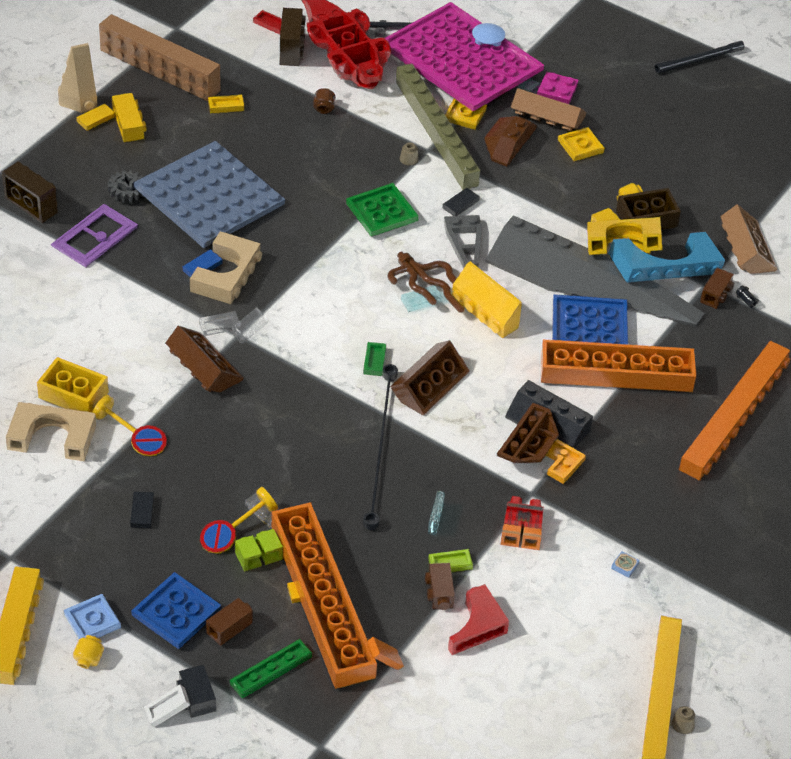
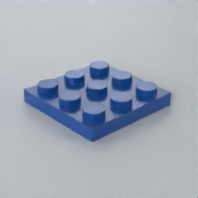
(176, 610)

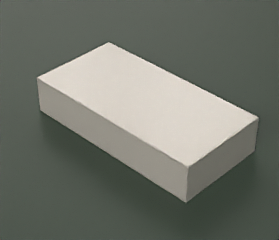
(167, 705)

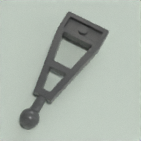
(464, 224)

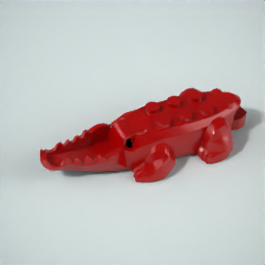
(345, 39)

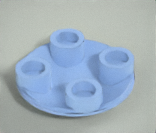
(488, 34)

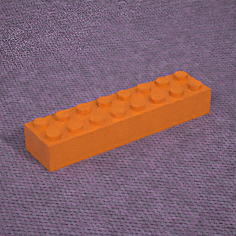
(618, 365)

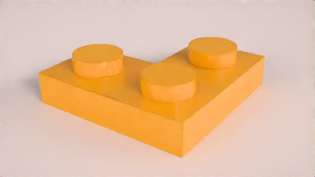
(566, 461)

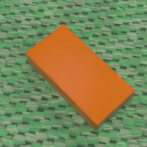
(385, 653)

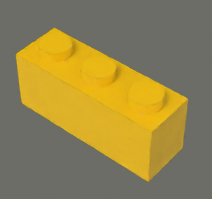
(128, 117)

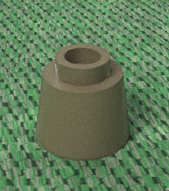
(409, 154)
(684, 720)

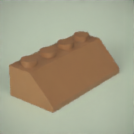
(548, 109)
(747, 241)

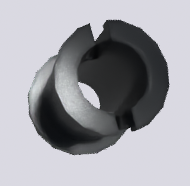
(744, 293)

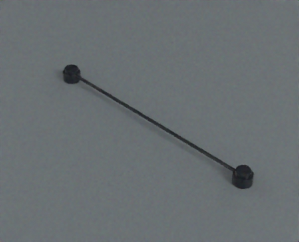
(371, 519)

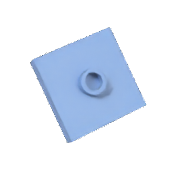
(92, 617)

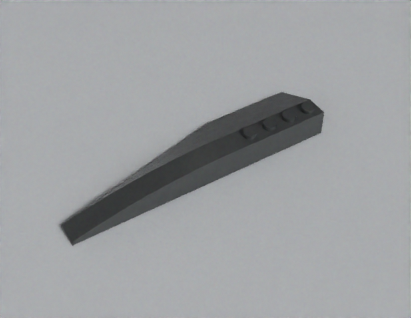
(567, 267)

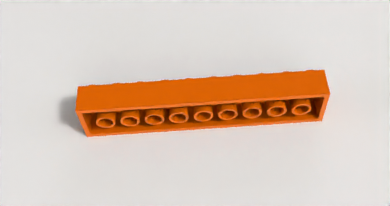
(324, 596)

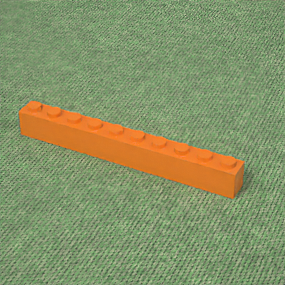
(735, 411)

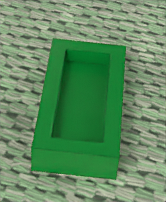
(374, 359)

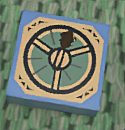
(625, 564)

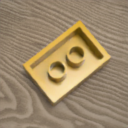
(72, 386)

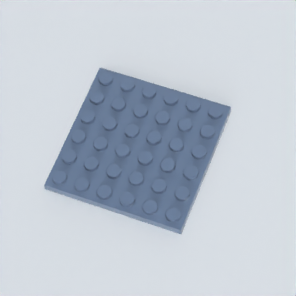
(209, 193)

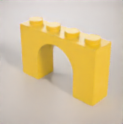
(644, 229)

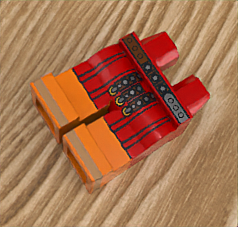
(525, 517)

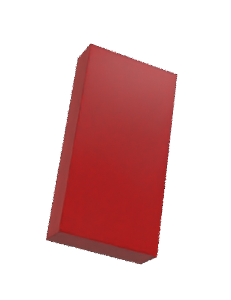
(268, 21)

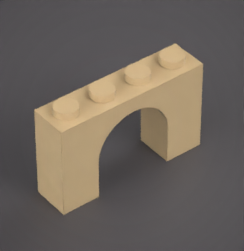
(227, 286)
(32, 417)

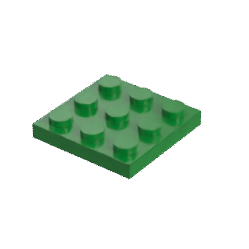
(382, 209)

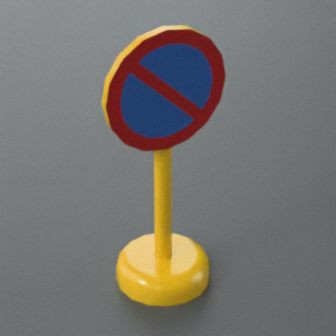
(145, 440)
(221, 535)

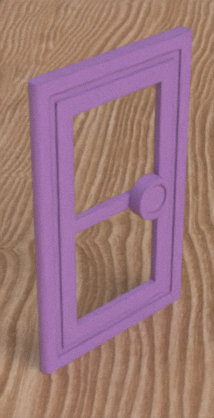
(106, 243)

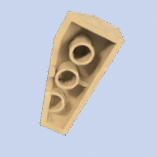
(78, 82)

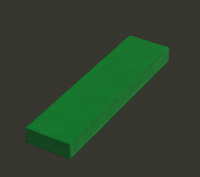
(270, 668)

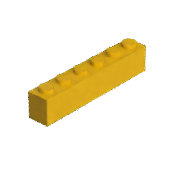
(16, 619)

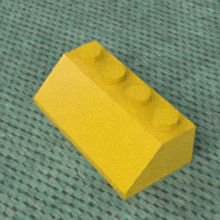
(487, 300)

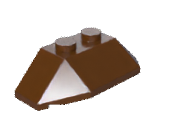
(508, 138)
(531, 437)

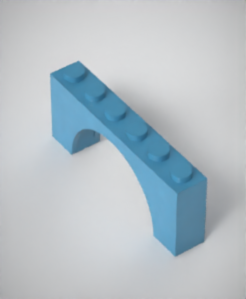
(639, 266)

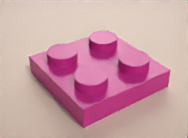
(558, 87)

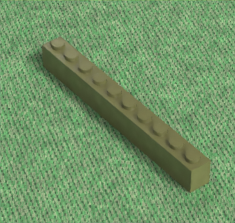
(438, 127)

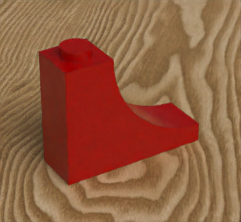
(485, 621)

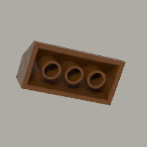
(202, 359)
(430, 377)

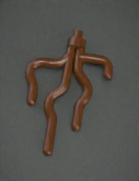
(409, 265)

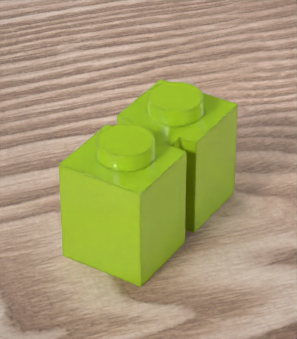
(251, 548)

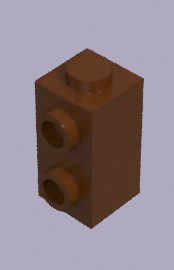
(717, 288)
(441, 586)
(229, 621)

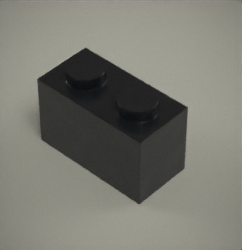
(198, 690)

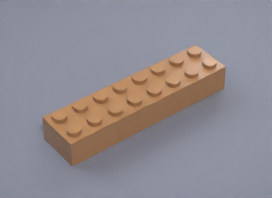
(159, 57)

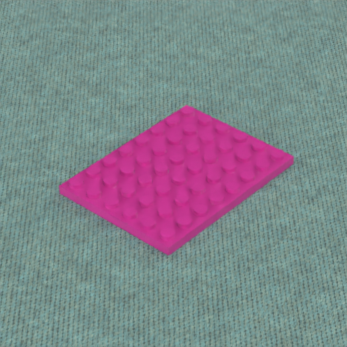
(447, 55)

